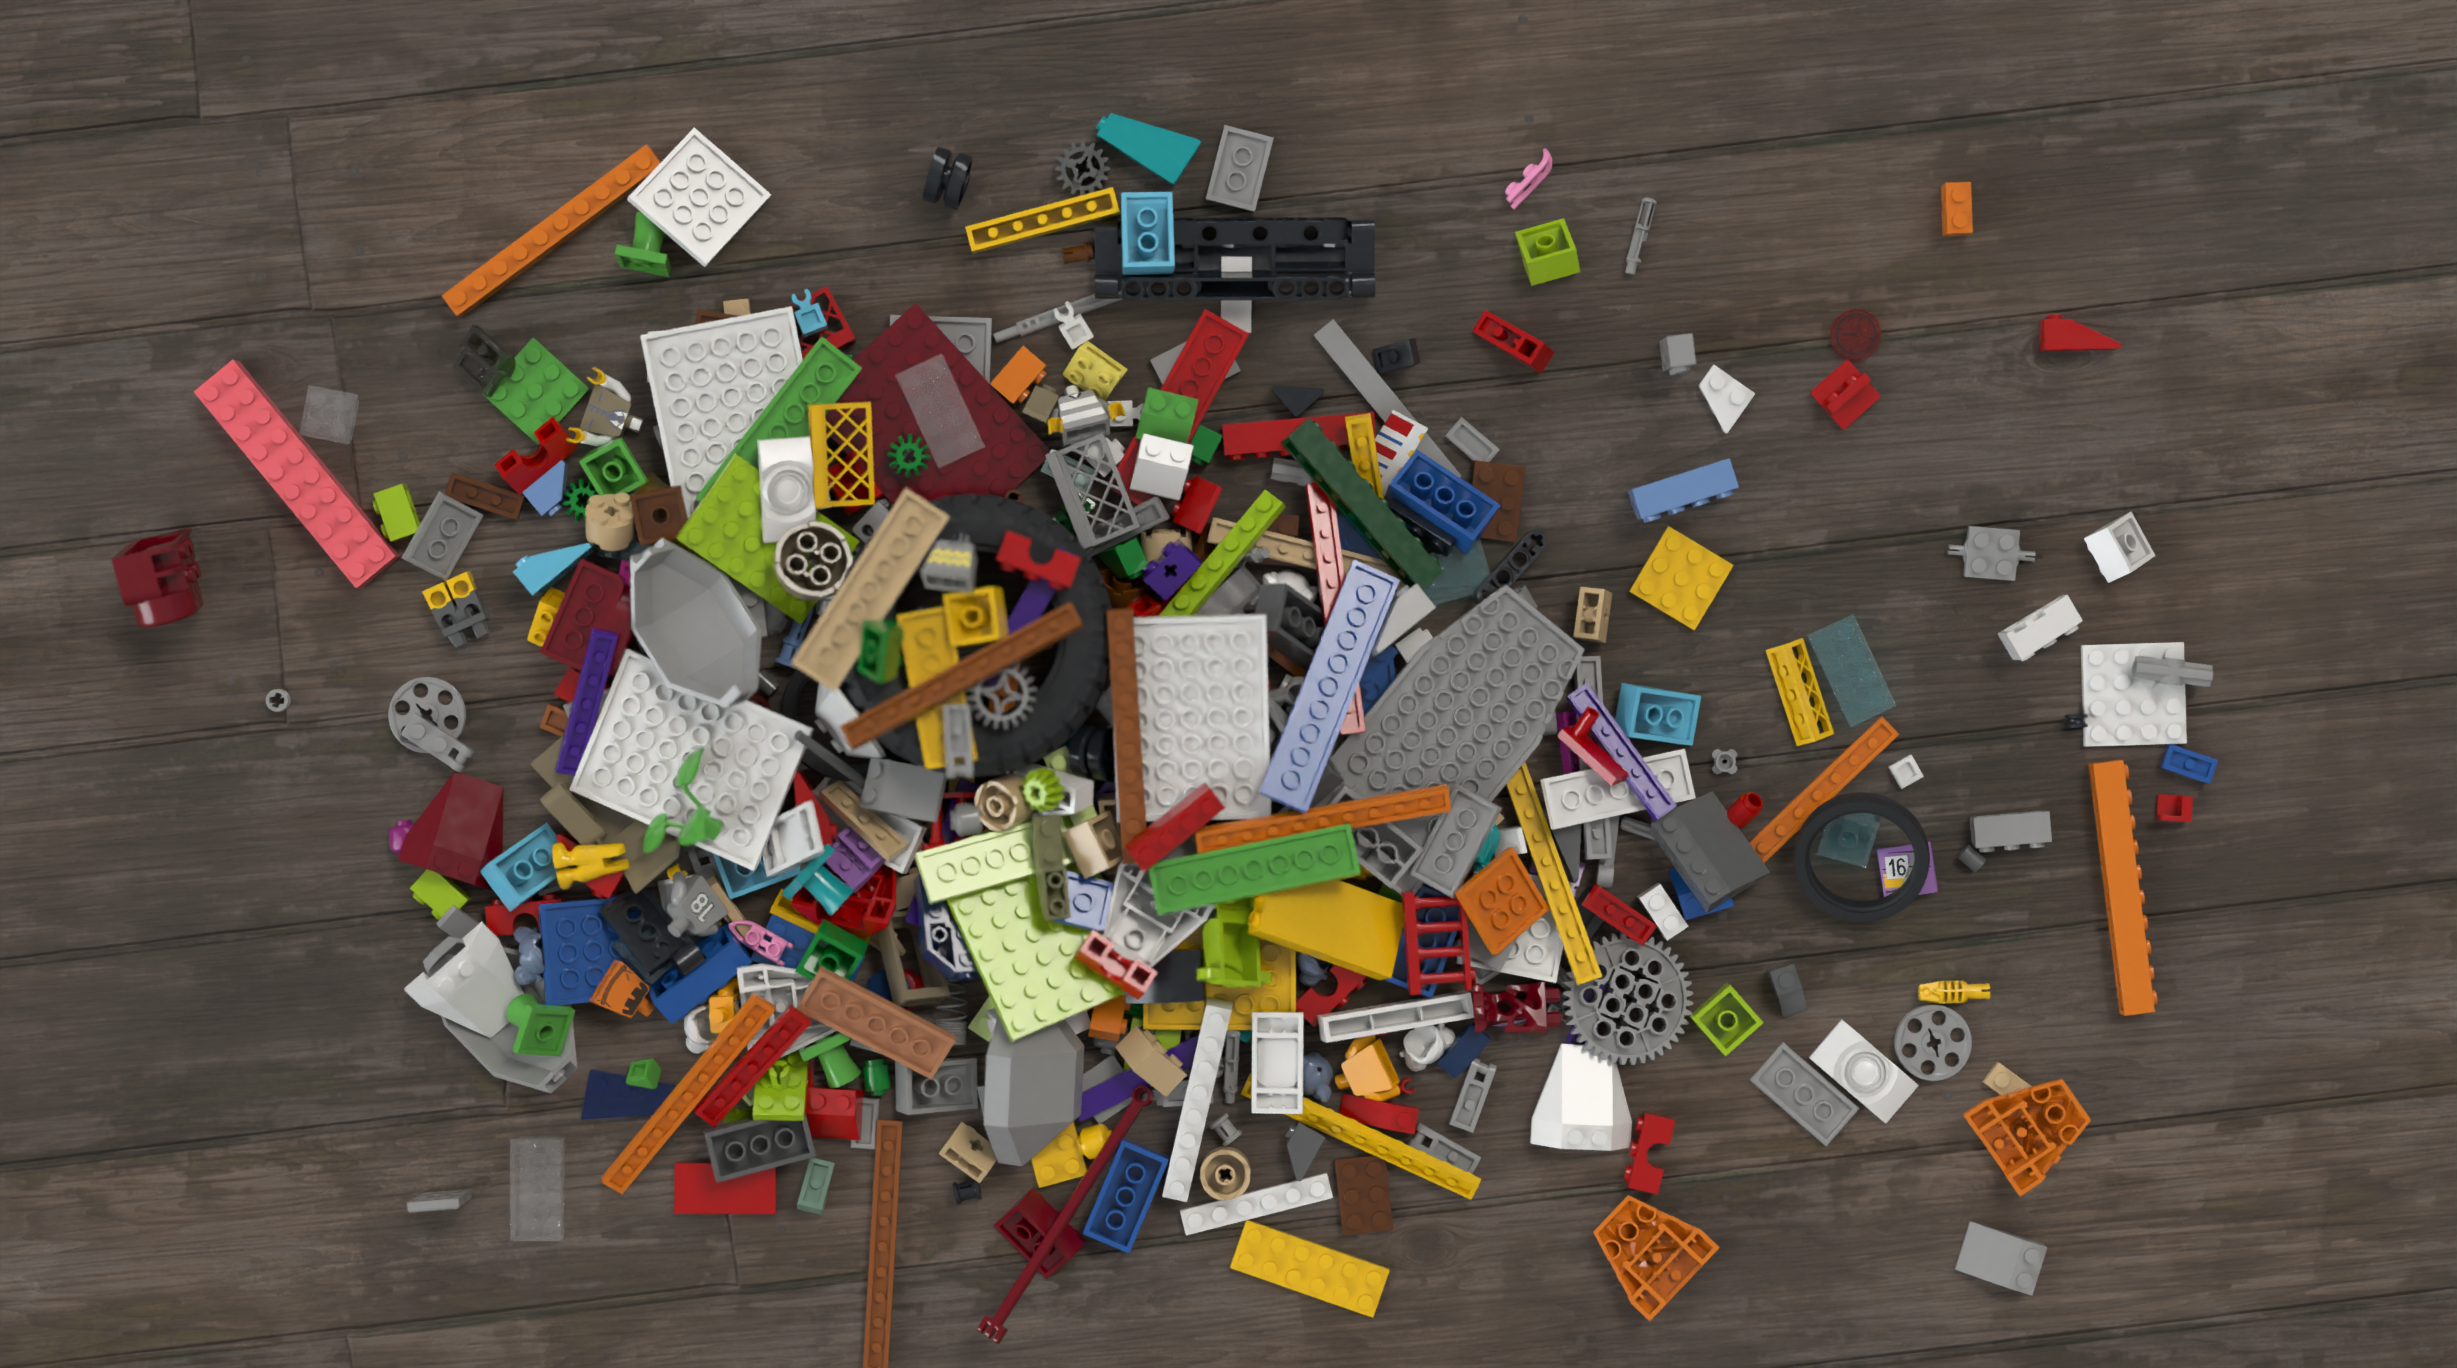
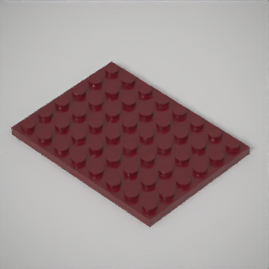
(1010, 445)

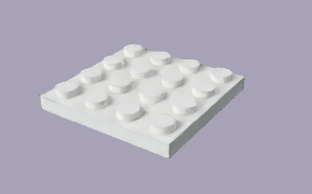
(699, 197)
(2130, 708)
(1535, 951)

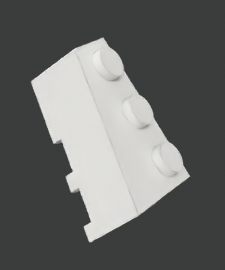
(2040, 628)
(1077, 792)

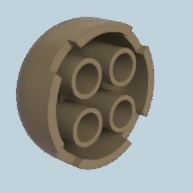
(814, 546)

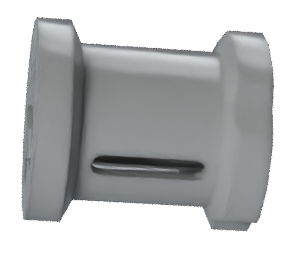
(1225, 1129)

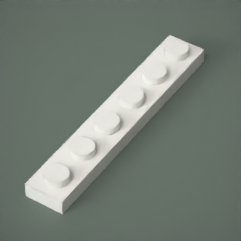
(1256, 1203)

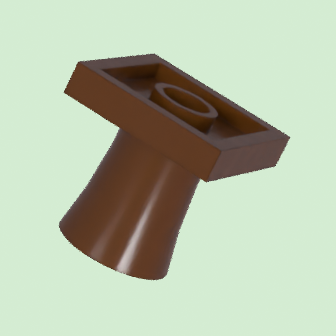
(650, 523)

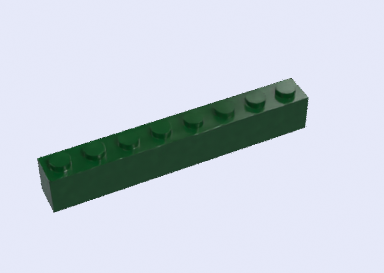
(1361, 505)

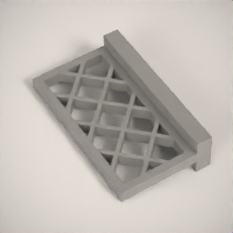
(1072, 500)

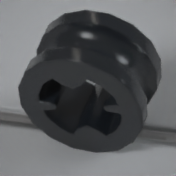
(2076, 720)

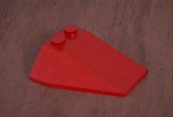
(862, 911)

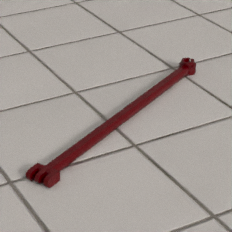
(1068, 1211)

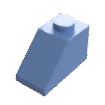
(548, 491)

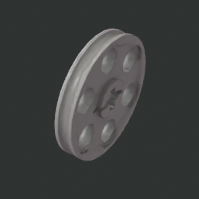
(430, 701)
(1943, 1047)

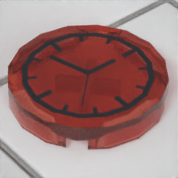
(1855, 334)

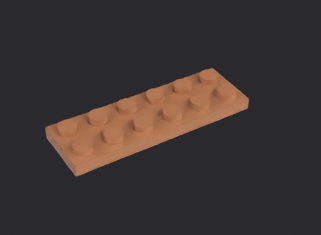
(876, 1022)

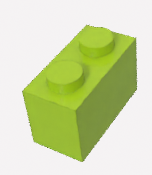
(396, 512)
(439, 893)

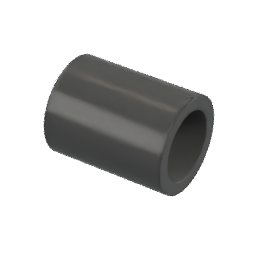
(767, 683)
(1971, 858)

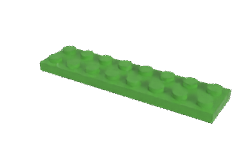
(817, 379)
(1254, 869)

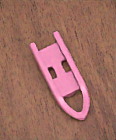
(1532, 176)
(755, 937)

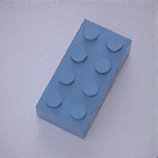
(1682, 489)

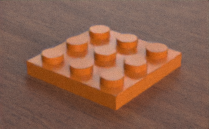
(1502, 901)

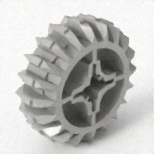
(1023, 698)

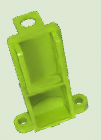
(1229, 950)

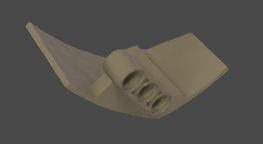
(598, 824)

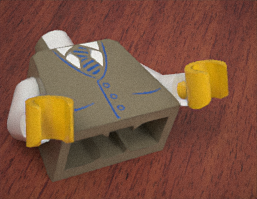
(606, 413)

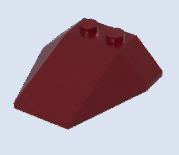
(458, 830)

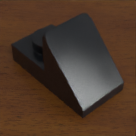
(1396, 356)

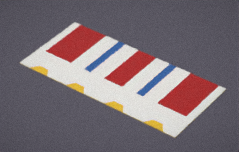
(1396, 445)

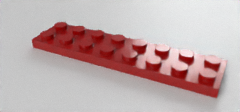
(1196, 375)

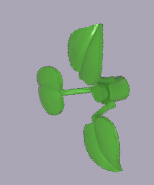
(699, 825)

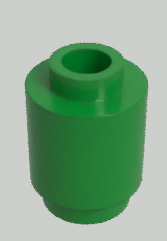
(876, 1076)

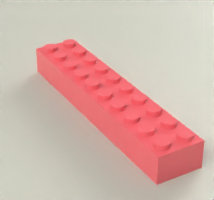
(297, 474)

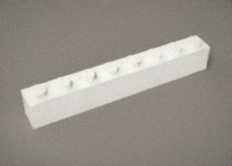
(1197, 1099)

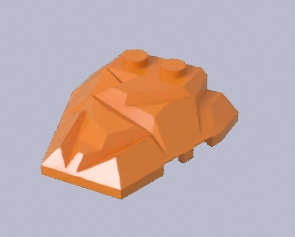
(2028, 1130)
(1652, 1253)

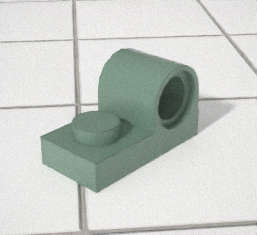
(815, 1186)

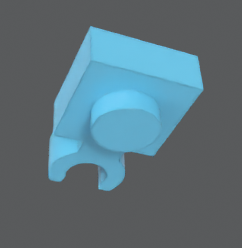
(809, 316)

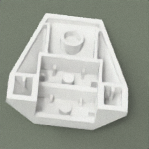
(832, 712)
(1135, 923)
(471, 986)
(782, 988)
(1582, 1104)

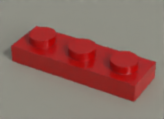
(1619, 914)

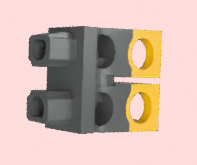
(457, 616)

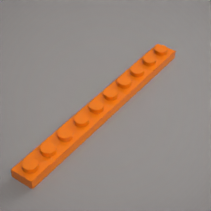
(1357, 813)
(688, 1093)

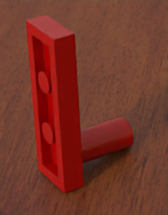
(1577, 740)

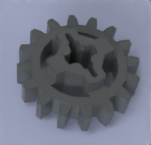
(1093, 174)

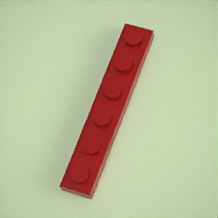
(752, 1066)

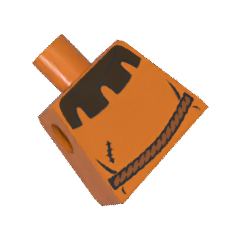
(622, 992)

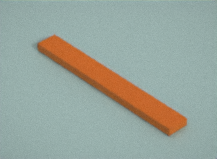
(1823, 788)

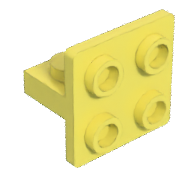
(1094, 371)

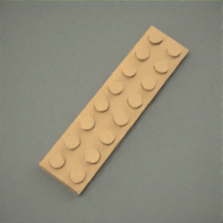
(870, 588)

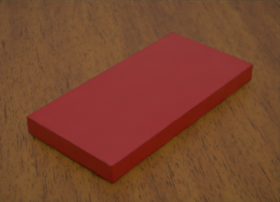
(700, 1193)

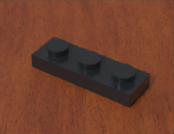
(1427, 532)

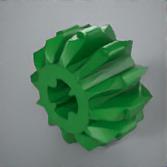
(900, 457)
(575, 498)

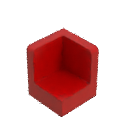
(2174, 808)

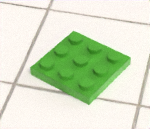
(538, 390)

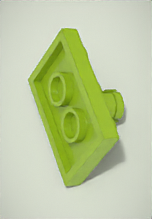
(782, 1090)

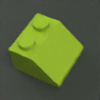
(1548, 252)

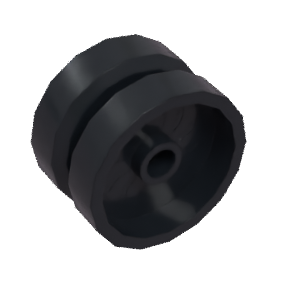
(951, 179)
(1093, 753)

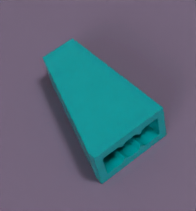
(1152, 147)

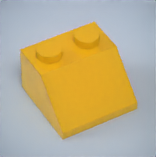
(976, 617)

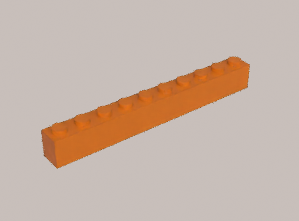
(551, 232)
(2121, 887)

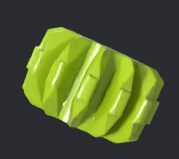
(1042, 789)

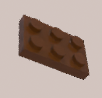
(1505, 486)
(1363, 1194)

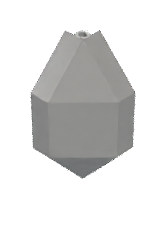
(694, 625)
(496, 1053)
(1031, 1090)

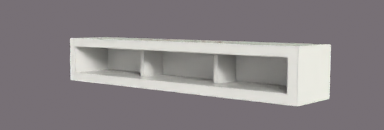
(1395, 1016)

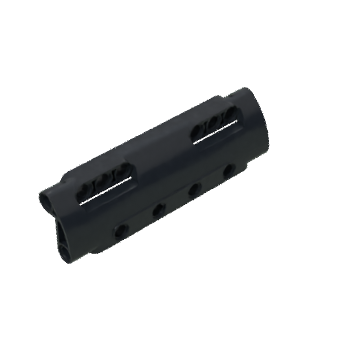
(1336, 247)

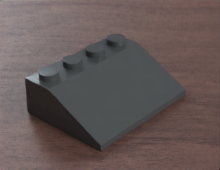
(1708, 850)

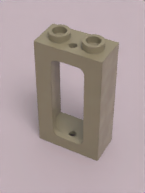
(934, 982)

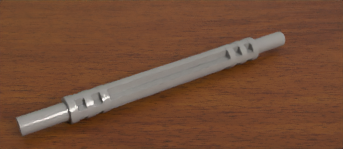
(1048, 318)

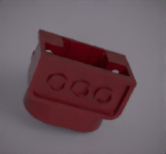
(159, 578)
(593, 600)

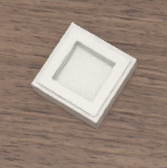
(1905, 771)

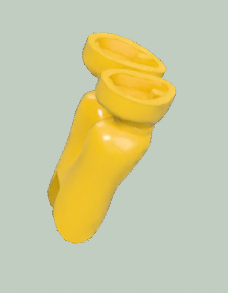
(591, 862)

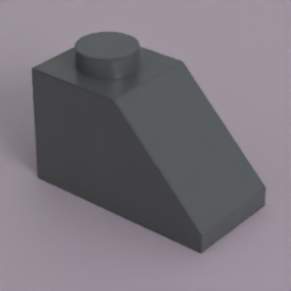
(1787, 989)
(1303, 1146)

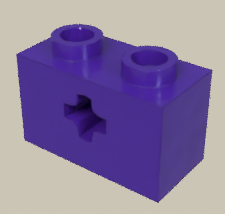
(1168, 582)

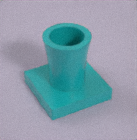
(821, 883)

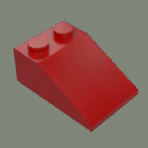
(805, 793)

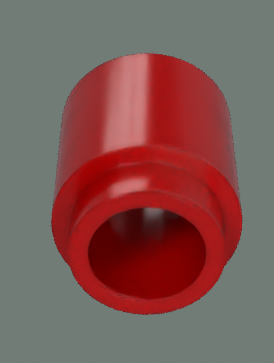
(1745, 809)

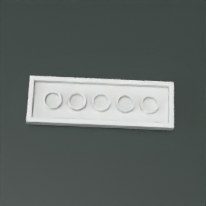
(1588, 797)

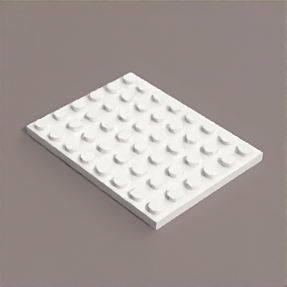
(713, 386)
(1203, 711)
(651, 731)

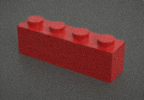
(1174, 827)

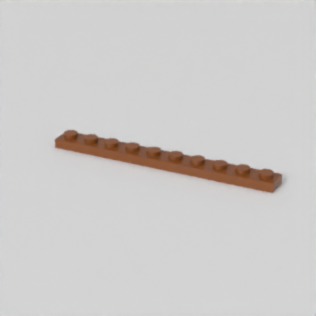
(961, 676)
(1126, 726)
(883, 1243)

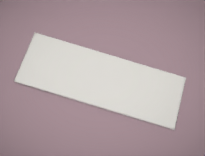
(1237, 311)

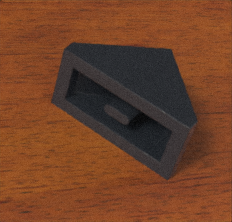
(1297, 398)

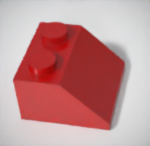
(1197, 504)
(834, 1112)

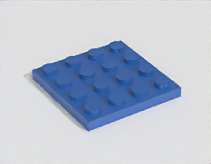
(576, 949)

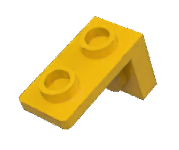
(545, 615)

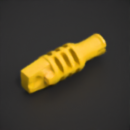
(1952, 991)

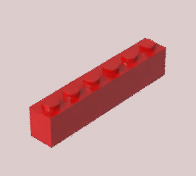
(1265, 436)

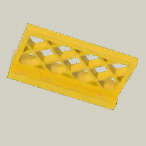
(819, 449)

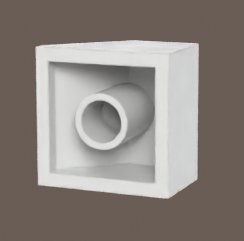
(1161, 467)
(2119, 547)

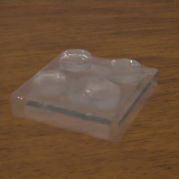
(329, 414)

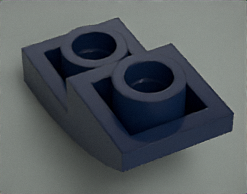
(1463, 1052)

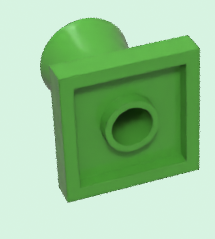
(645, 251)
(541, 1027)
(834, 1059)

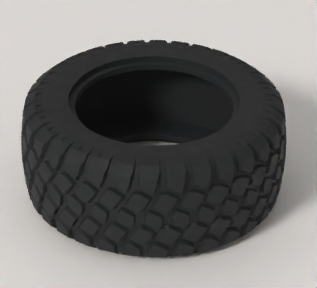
(1077, 661)

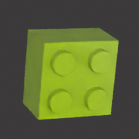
(1726, 1019)

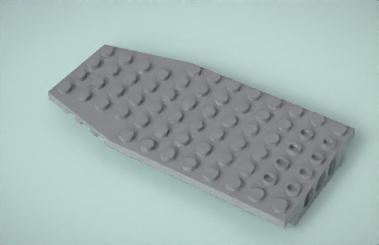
(1454, 715)

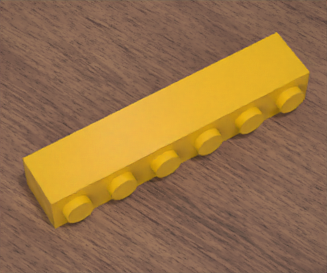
(1042, 220)

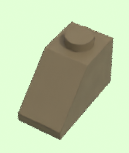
(1041, 403)

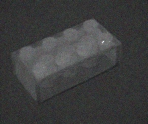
(940, 410)
(537, 1188)

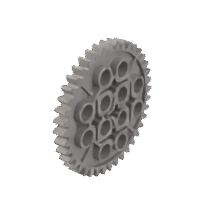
(1643, 1038)

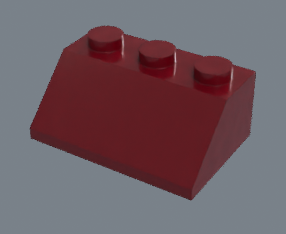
(1028, 1224)

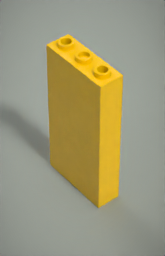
(1333, 924)

